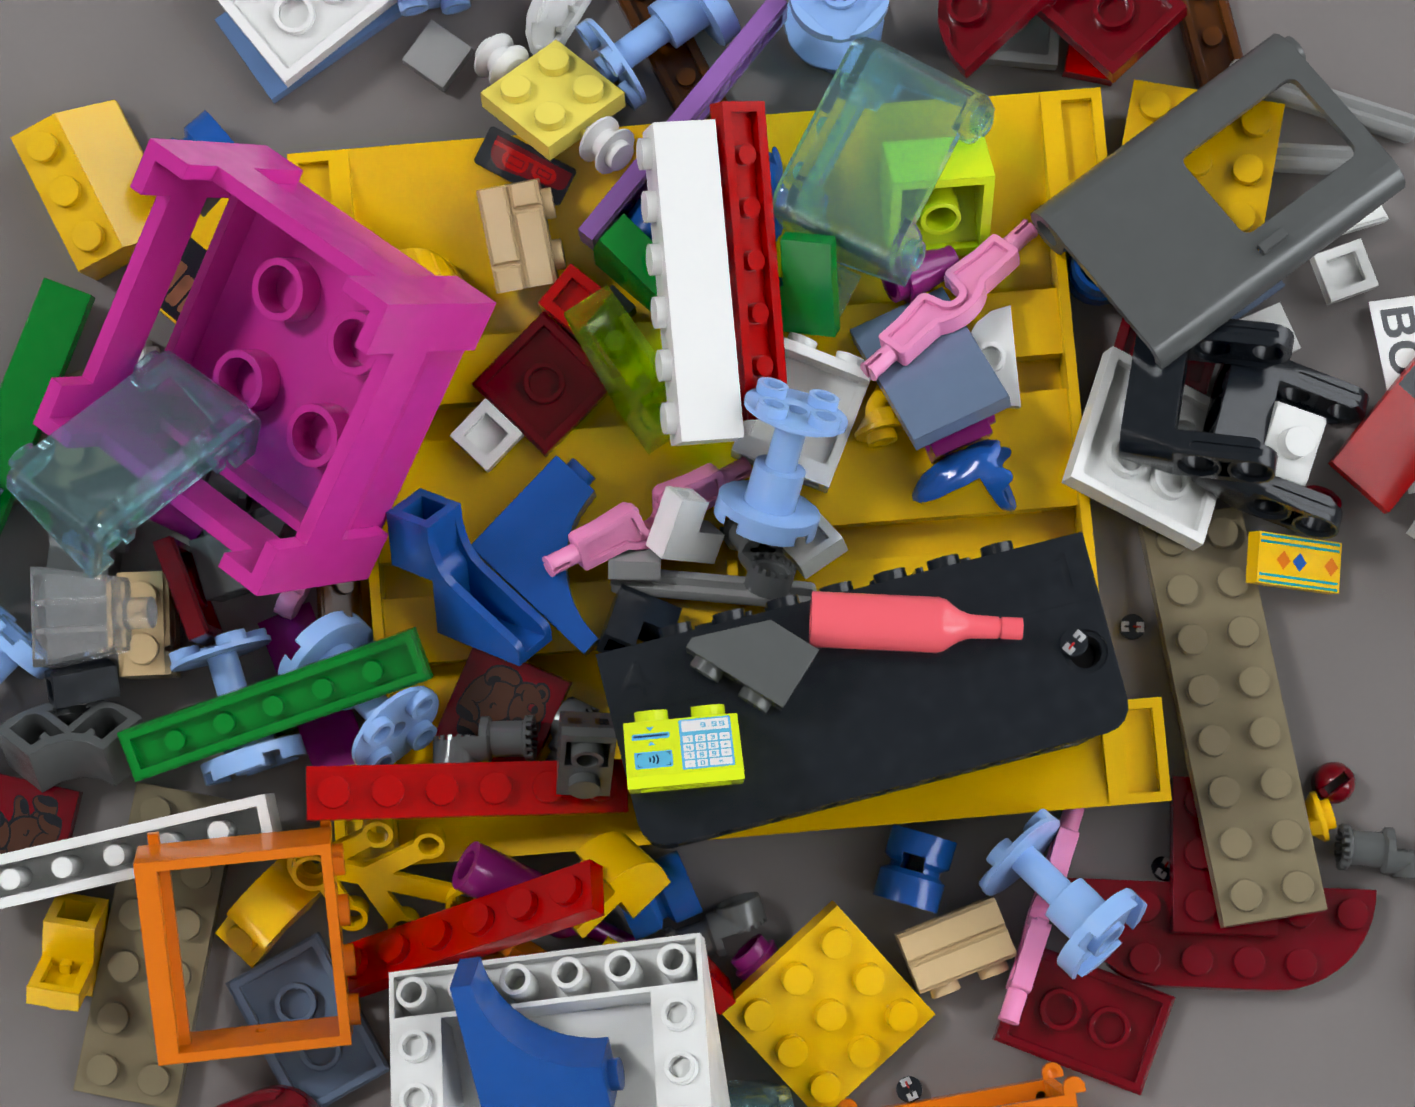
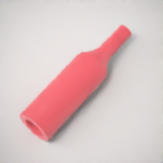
(899, 623)

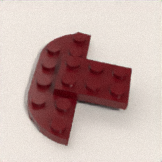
(1102, 31)
(1181, 933)

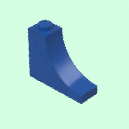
(535, 527)
(524, 1062)

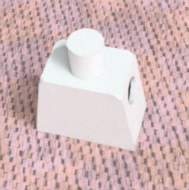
(1296, 439)

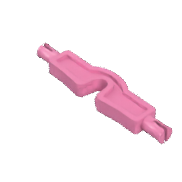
(931, 317)
(623, 526)
(1036, 925)

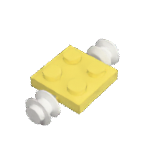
(554, 101)

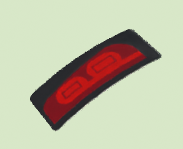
(521, 162)

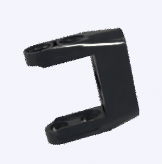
(1155, 400)
(1243, 407)

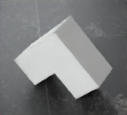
(680, 529)

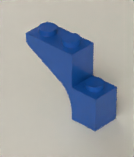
(469, 597)

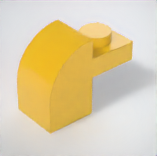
(628, 875)
(265, 913)
(70, 952)

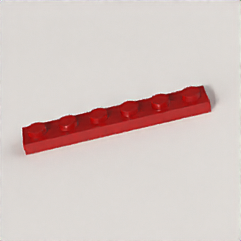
(750, 242)
(450, 791)
(481, 925)

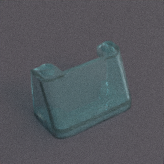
(877, 157)
(130, 456)

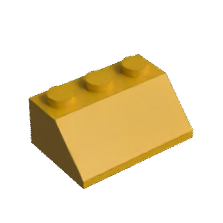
(84, 175)

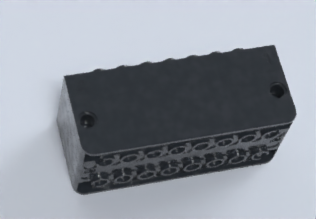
(887, 717)

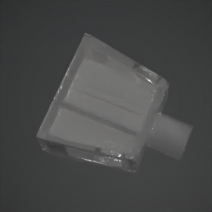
(83, 617)

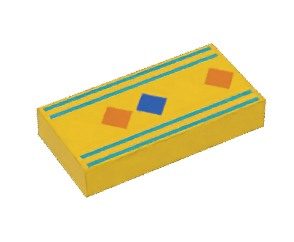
(1293, 562)

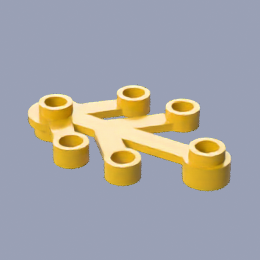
(382, 874)

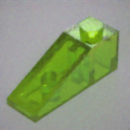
(622, 363)

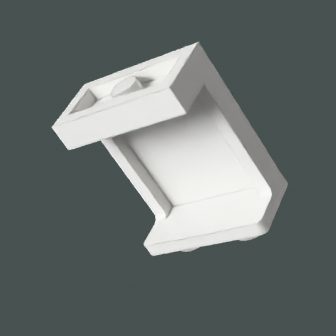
(806, 371)

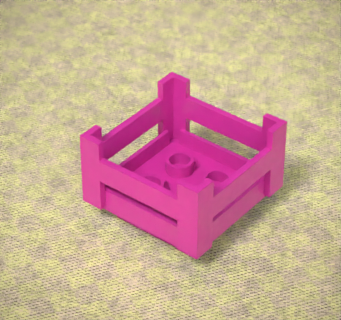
(310, 328)

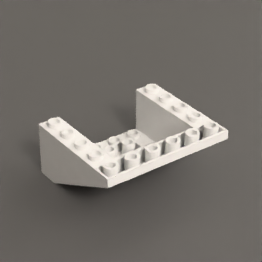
(641, 994)

